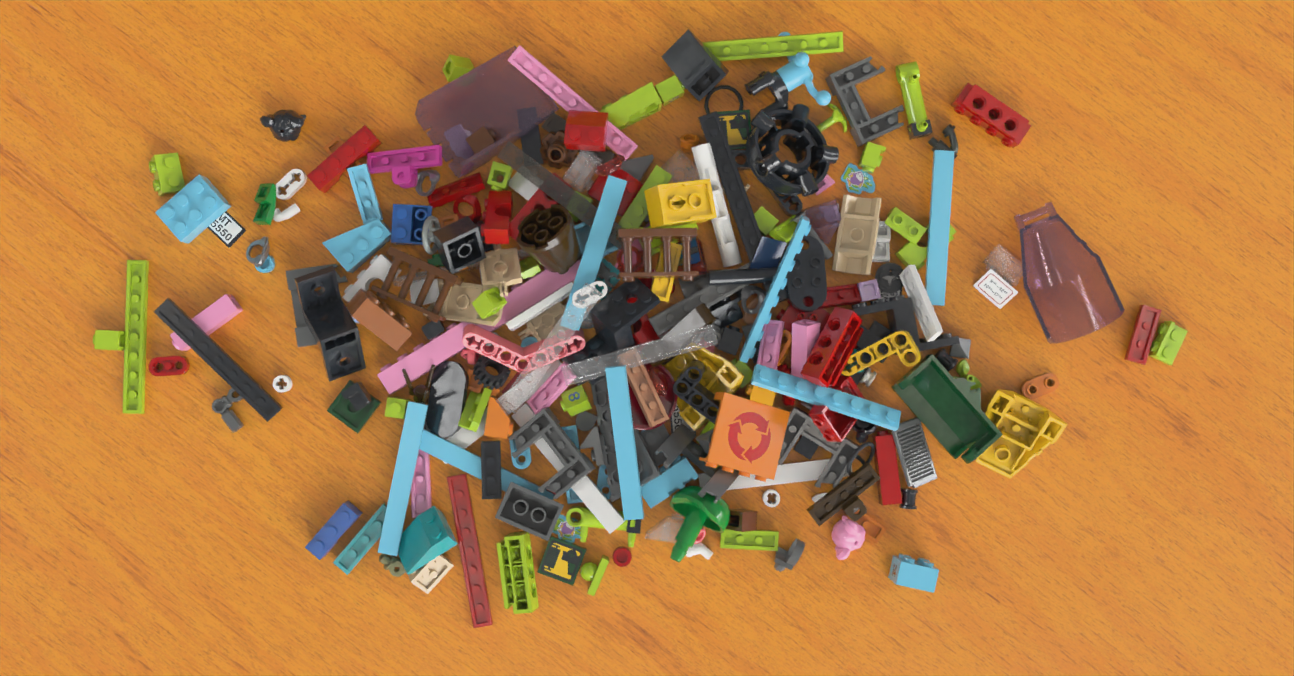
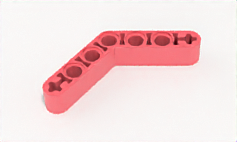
(476, 338)

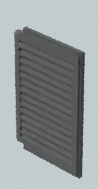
(914, 453)

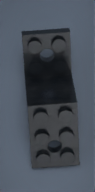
(902, 317)
(613, 321)
(330, 323)

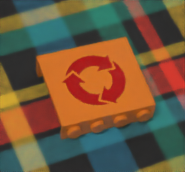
(746, 437)

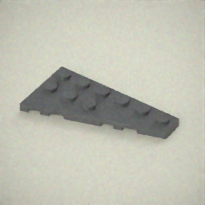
(647, 466)

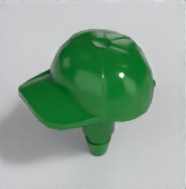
(698, 513)

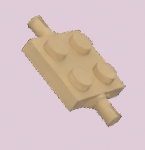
(500, 269)
(543, 323)

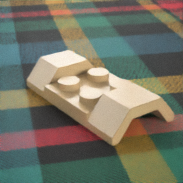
(857, 235)
(459, 304)

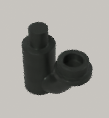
(948, 131)

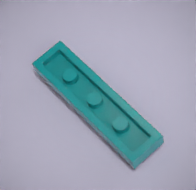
(361, 542)

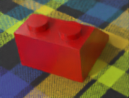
(586, 130)
(631, 190)

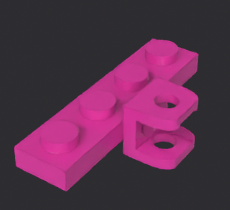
(405, 163)

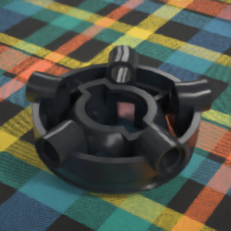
(802, 139)

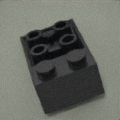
(694, 65)

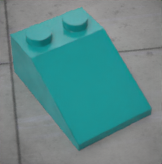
(425, 539)

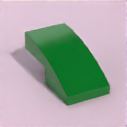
(267, 199)

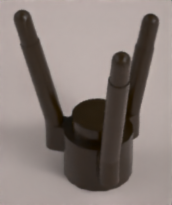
(420, 392)

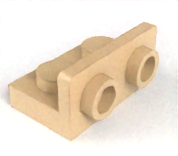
(431, 573)

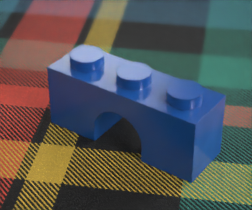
(333, 530)

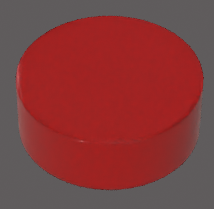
(622, 556)

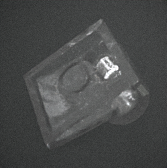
(681, 168)

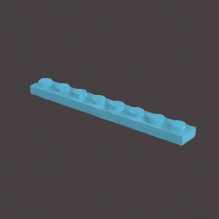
(778, 282)
(832, 398)

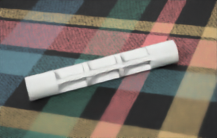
(722, 225)

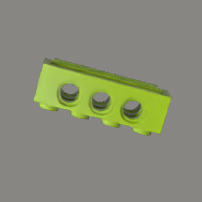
(517, 573)

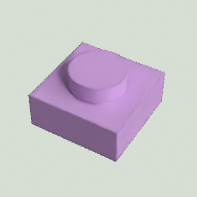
(869, 290)

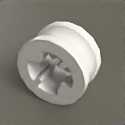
(868, 377)
(278, 388)
(765, 498)

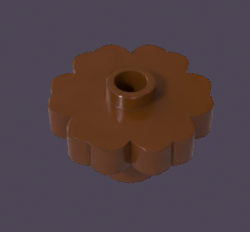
(555, 150)

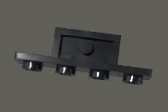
(727, 310)

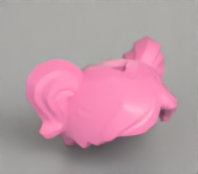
(847, 537)

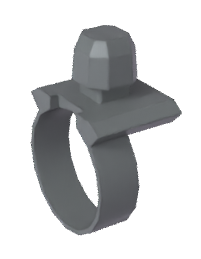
(789, 558)

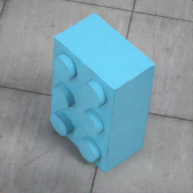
(193, 209)

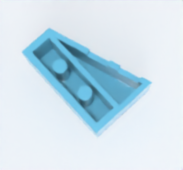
(359, 244)
(672, 479)

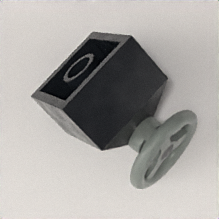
(456, 243)

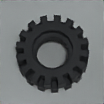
(488, 379)

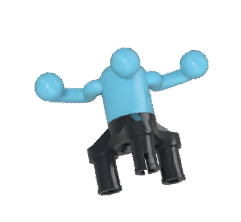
(787, 79)

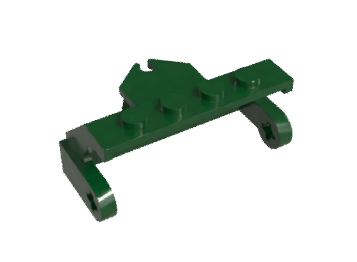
(947, 409)

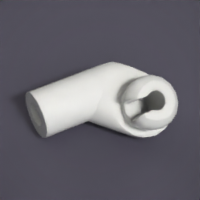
(286, 214)
(699, 548)

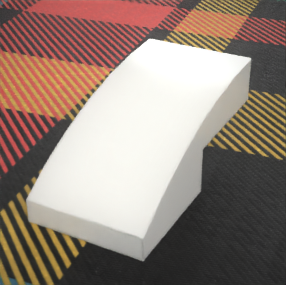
(882, 248)

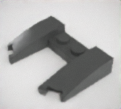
(843, 86)
(303, 334)
(802, 424)
(682, 442)
(576, 464)

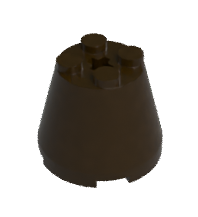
(550, 238)

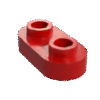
(170, 366)

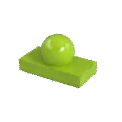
(784, 231)
(594, 573)

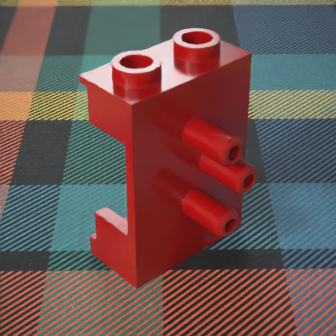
(792, 315)
(833, 424)

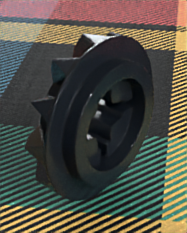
(884, 271)

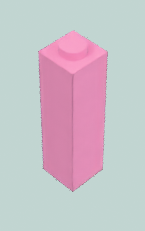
(212, 318)
(804, 337)

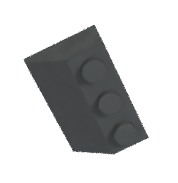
(529, 511)

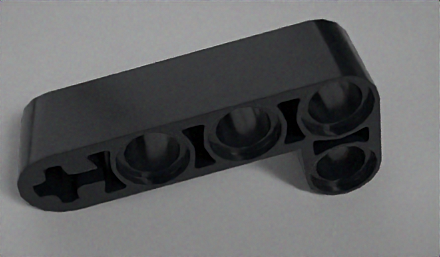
(695, 388)

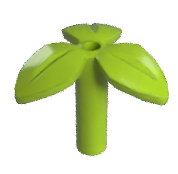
(836, 117)
(962, 369)

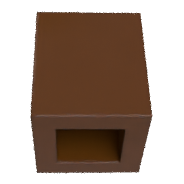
(481, 139)

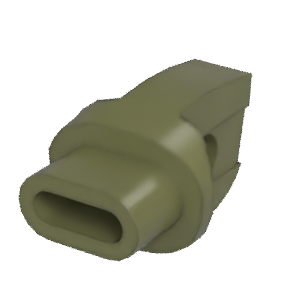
(390, 563)

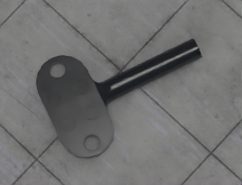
(804, 280)

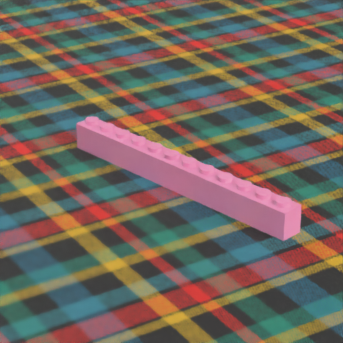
(450, 343)

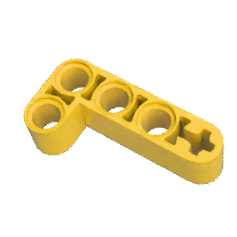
(876, 354)

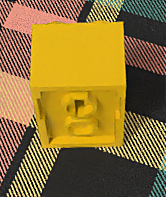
(680, 203)

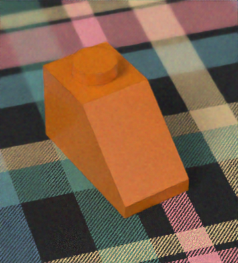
(498, 420)

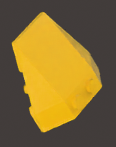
(718, 376)
(1025, 431)

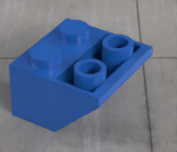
(408, 223)

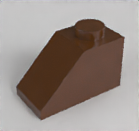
(742, 520)

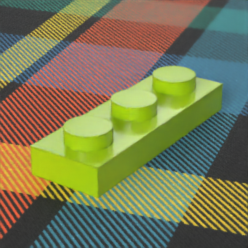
(750, 540)

